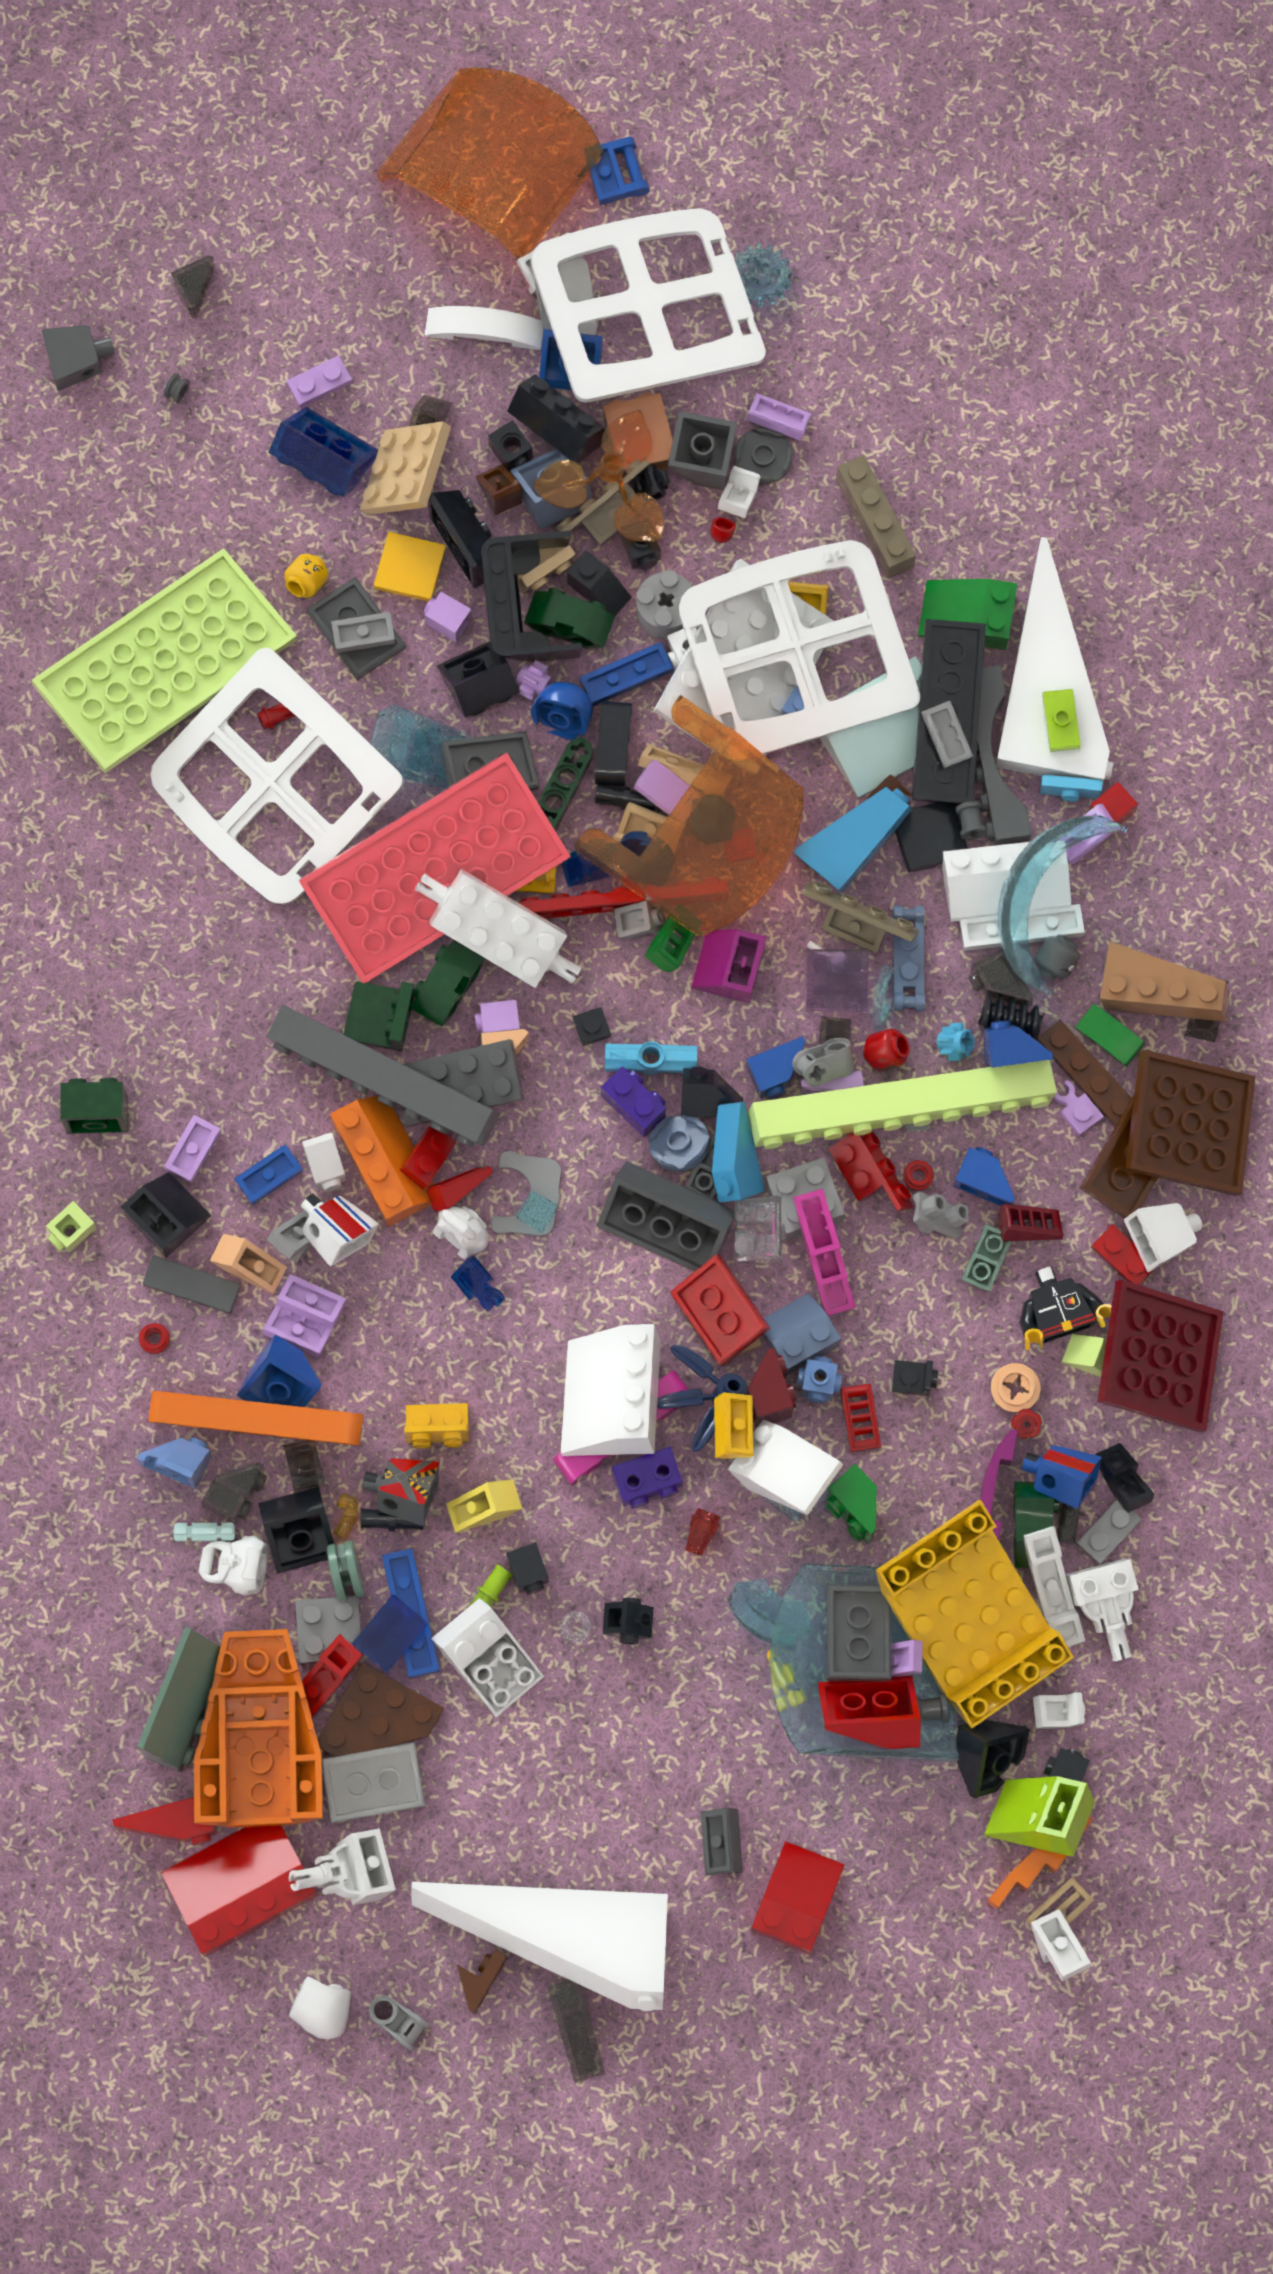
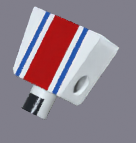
(336, 1227)

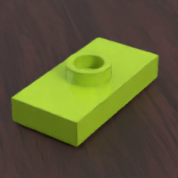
(1061, 720)

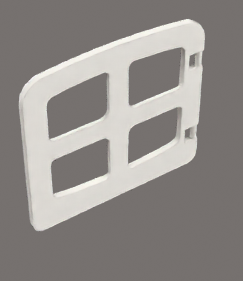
(646, 300)
(798, 644)
(273, 780)

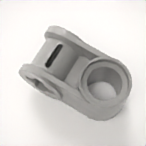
(827, 1061)
(399, 2022)

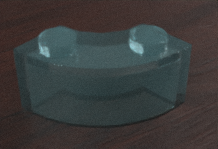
(755, 1607)

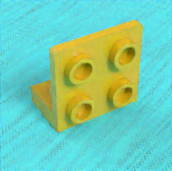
(437, 1425)

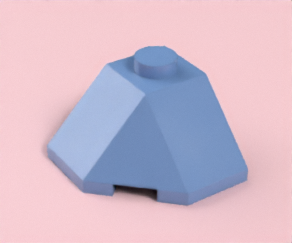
(178, 1460)

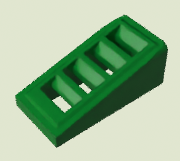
(663, 954)

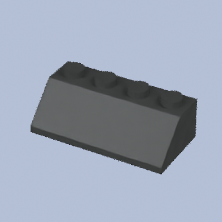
(665, 1217)

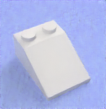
(785, 1468)

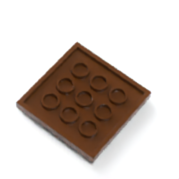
(1190, 1123)

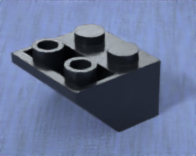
(165, 1213)

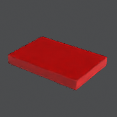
(719, 1310)

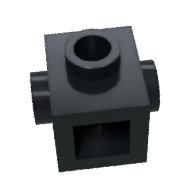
(634, 1619)

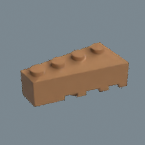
(1159, 987)

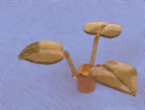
(623, 440)

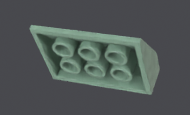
(181, 1702)

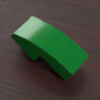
(1110, 1035)

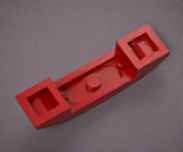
(330, 1672)

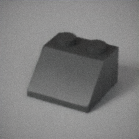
(702, 449)

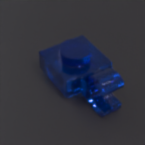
(474, 1282)

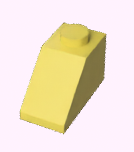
(484, 1505)

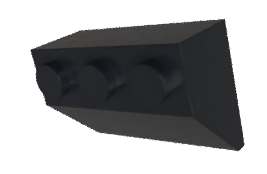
(556, 419)
(460, 530)

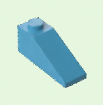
(735, 1157)

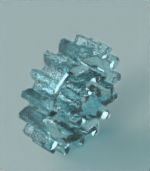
(766, 263)

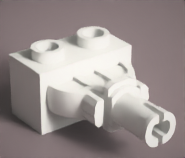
(1106, 1595)
(351, 1870)

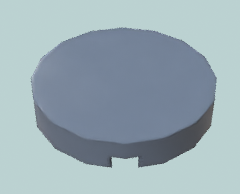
(679, 1143)

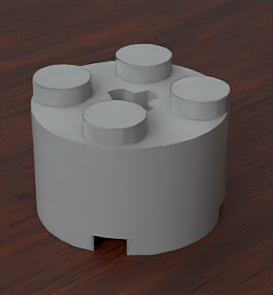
(660, 589)

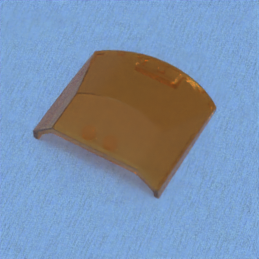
(498, 154)

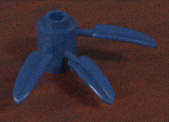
(727, 1383)

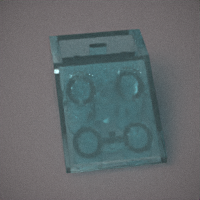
(413, 744)

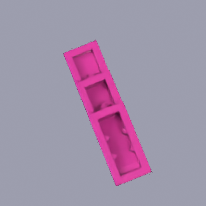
(824, 1252)

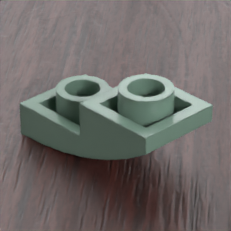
(986, 1259)

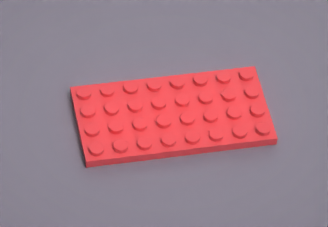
(477, 825)

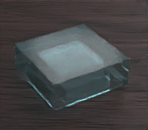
(536, 1211)

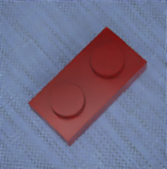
(427, 1157)
(1121, 1255)

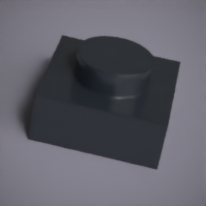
(591, 1026)

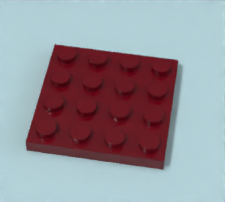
(1160, 1356)

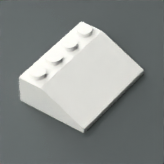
(611, 1392)

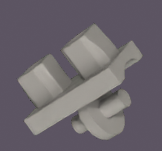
(937, 1215)

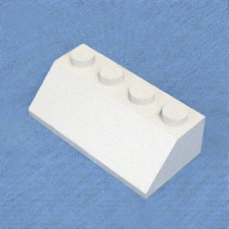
(977, 875)

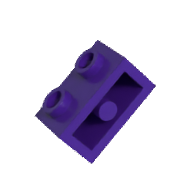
(633, 1100)
(647, 1477)

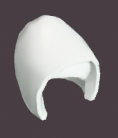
(321, 2009)

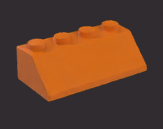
(378, 1151)

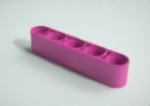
(575, 1466)

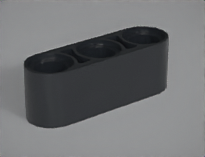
(613, 743)

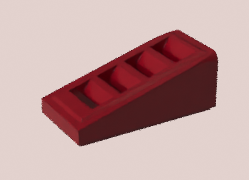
(1020, 1232)

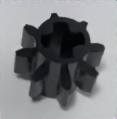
(651, 482)

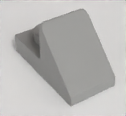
(289, 1237)

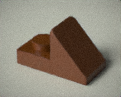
(477, 1988)

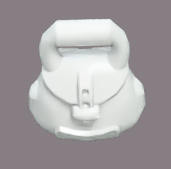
(462, 1229)
(240, 1564)

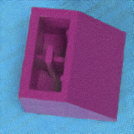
(729, 964)

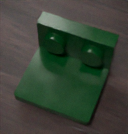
(379, 1015)

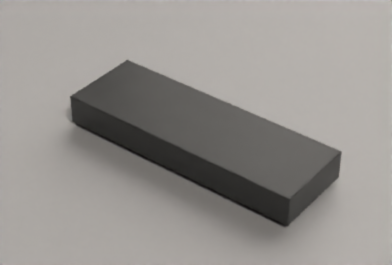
(191, 1284)

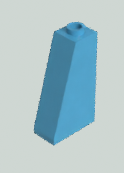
(854, 839)

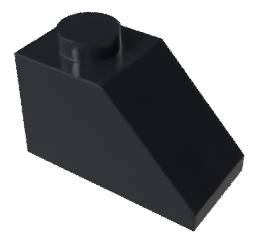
(597, 583)
(704, 1091)

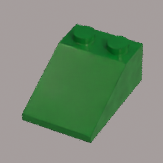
(974, 602)

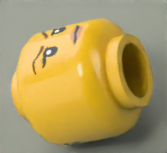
(306, 575)

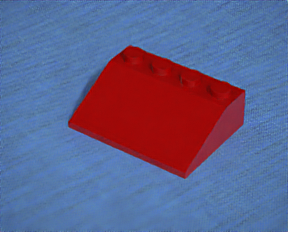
(236, 1886)

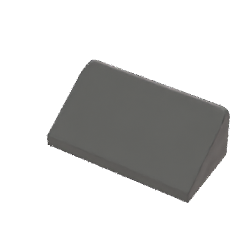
(721, 1841)

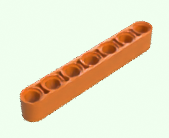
(256, 1418)

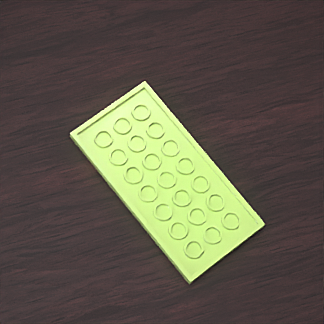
(162, 660)

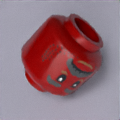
(886, 1049)

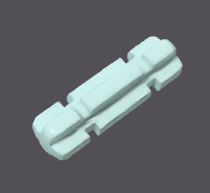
(204, 1532)

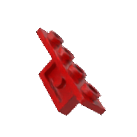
(869, 1170)

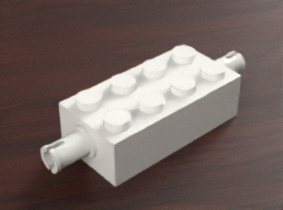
(498, 928)

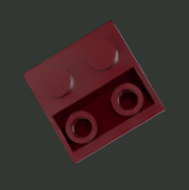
(770, 1394)

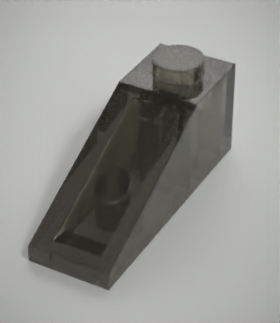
(576, 2030)

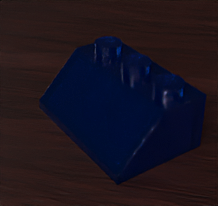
(322, 451)

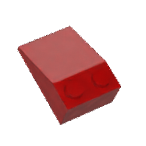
(873, 1711)
(797, 1897)

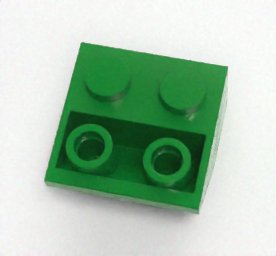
(855, 1501)

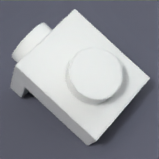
(739, 492)
(1059, 1711)

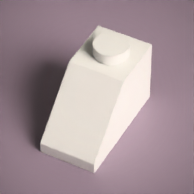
(324, 1162)

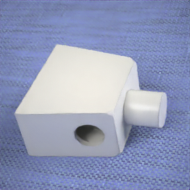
(1162, 1233)

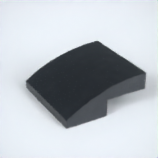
(927, 834)

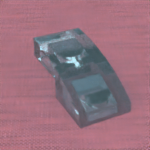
(882, 1004)

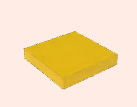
(409, 566)

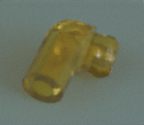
(349, 1516)

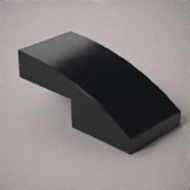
(1120, 1474)

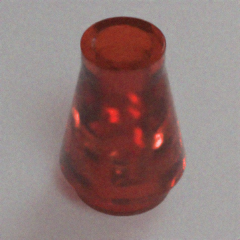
(701, 1531)

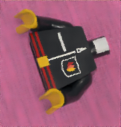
(1059, 1309)

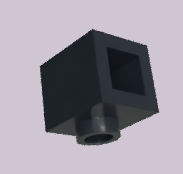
(642, 553)
(1067, 1764)

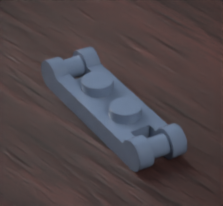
(909, 961)

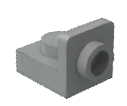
(638, 920)

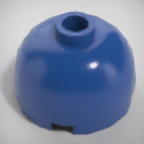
(559, 705)

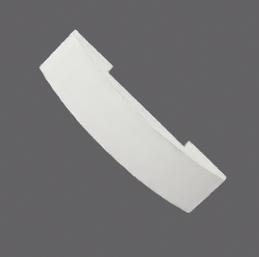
(485, 325)
(1052, 1585)

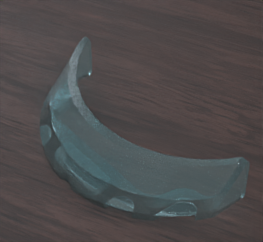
(1022, 882)

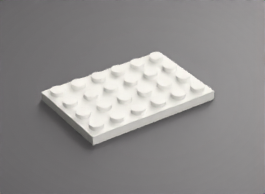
(735, 626)

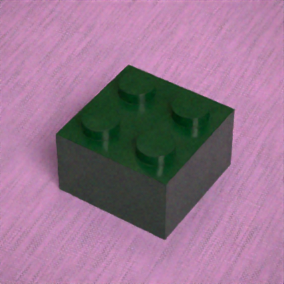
(94, 1106)

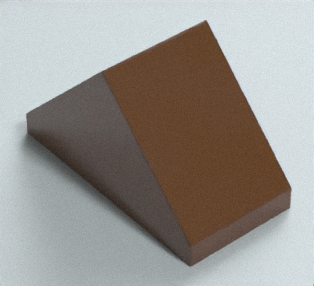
(500, 489)

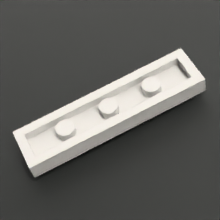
(984, 931)

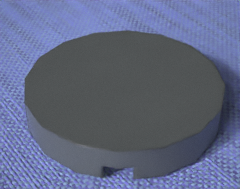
(772, 454)

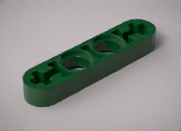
(566, 792)

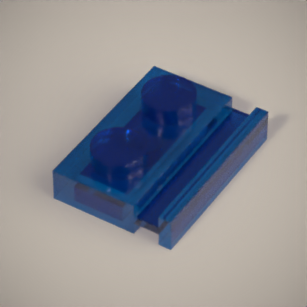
(390, 1633)

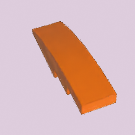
(1027, 1871)

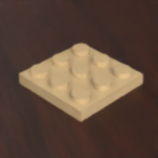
(405, 468)

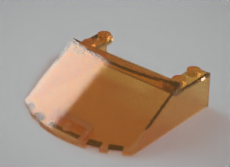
(721, 838)

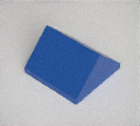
(551, 363)

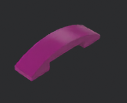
(1004, 1456)

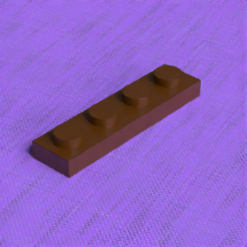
(1086, 1071)

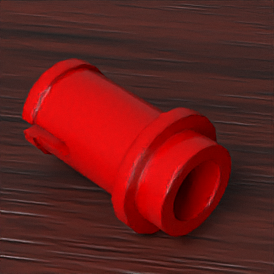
(274, 715)

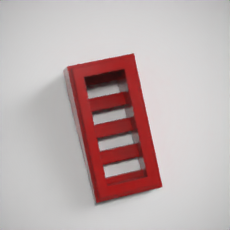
(450, 1191)
(855, 1391)

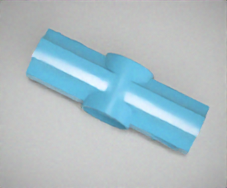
(630, 1056)

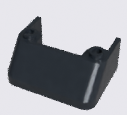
(501, 564)

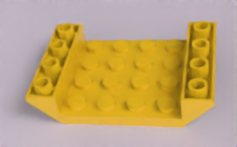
(973, 1615)

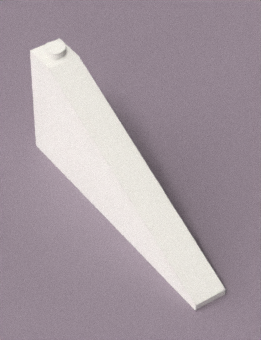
(1050, 662)
(588, 1936)

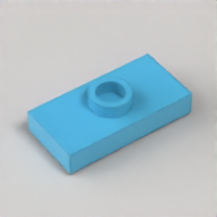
(1070, 787)

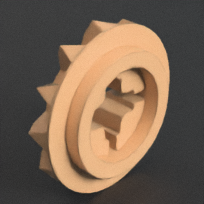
(1007, 1375)

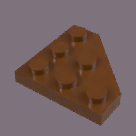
(377, 1715)

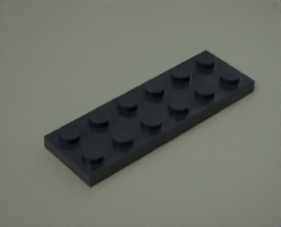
(949, 673)

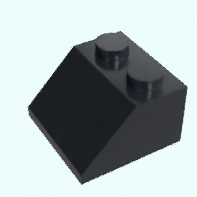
(478, 679)
(296, 1529)

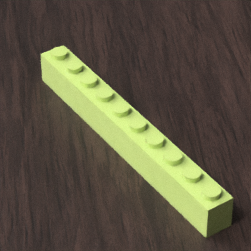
(901, 1103)

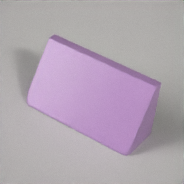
(661, 786)

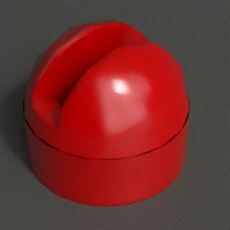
(722, 529)

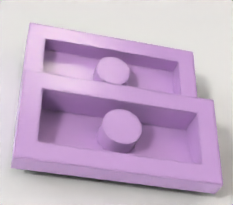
(308, 1304)

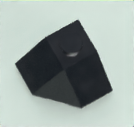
(988, 1752)

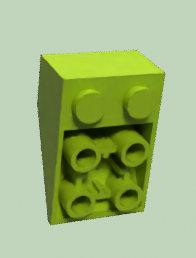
(1042, 1813)

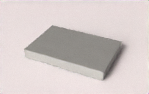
(373, 1782)

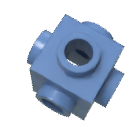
(815, 1390)

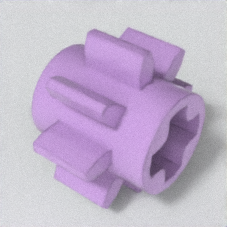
(533, 679)

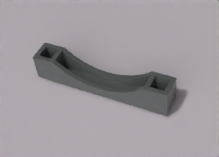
(1005, 812)

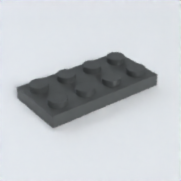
(481, 1073)

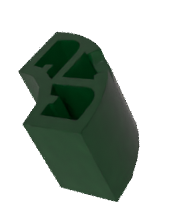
(569, 618)
(447, 982)
(1030, 1513)

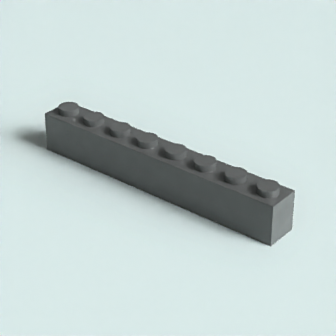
(382, 1075)

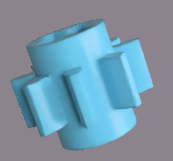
(955, 1041)

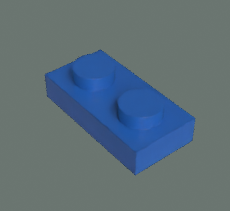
(268, 1174)

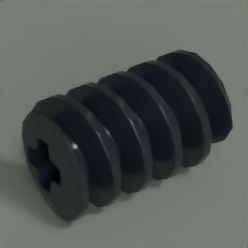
(1027, 1021)

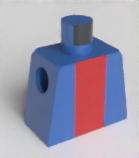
(1064, 1474)

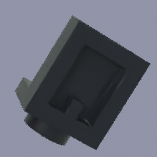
(914, 1377)

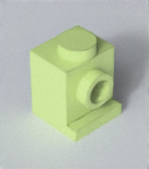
(70, 1217)

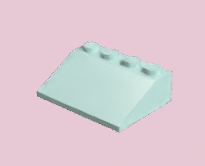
(876, 748)

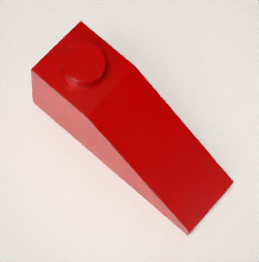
(168, 1821)

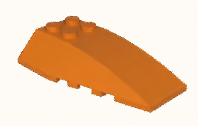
(258, 1739)

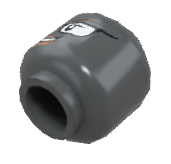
(1057, 957)

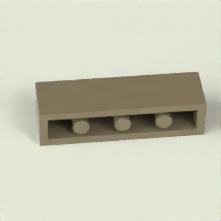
(875, 516)

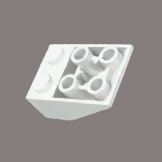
(487, 1657)

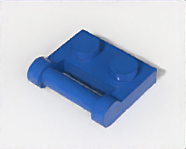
(607, 175)

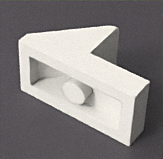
(1059, 1945)

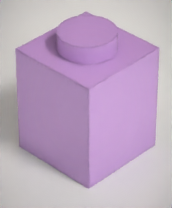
(447, 616)
(497, 1016)

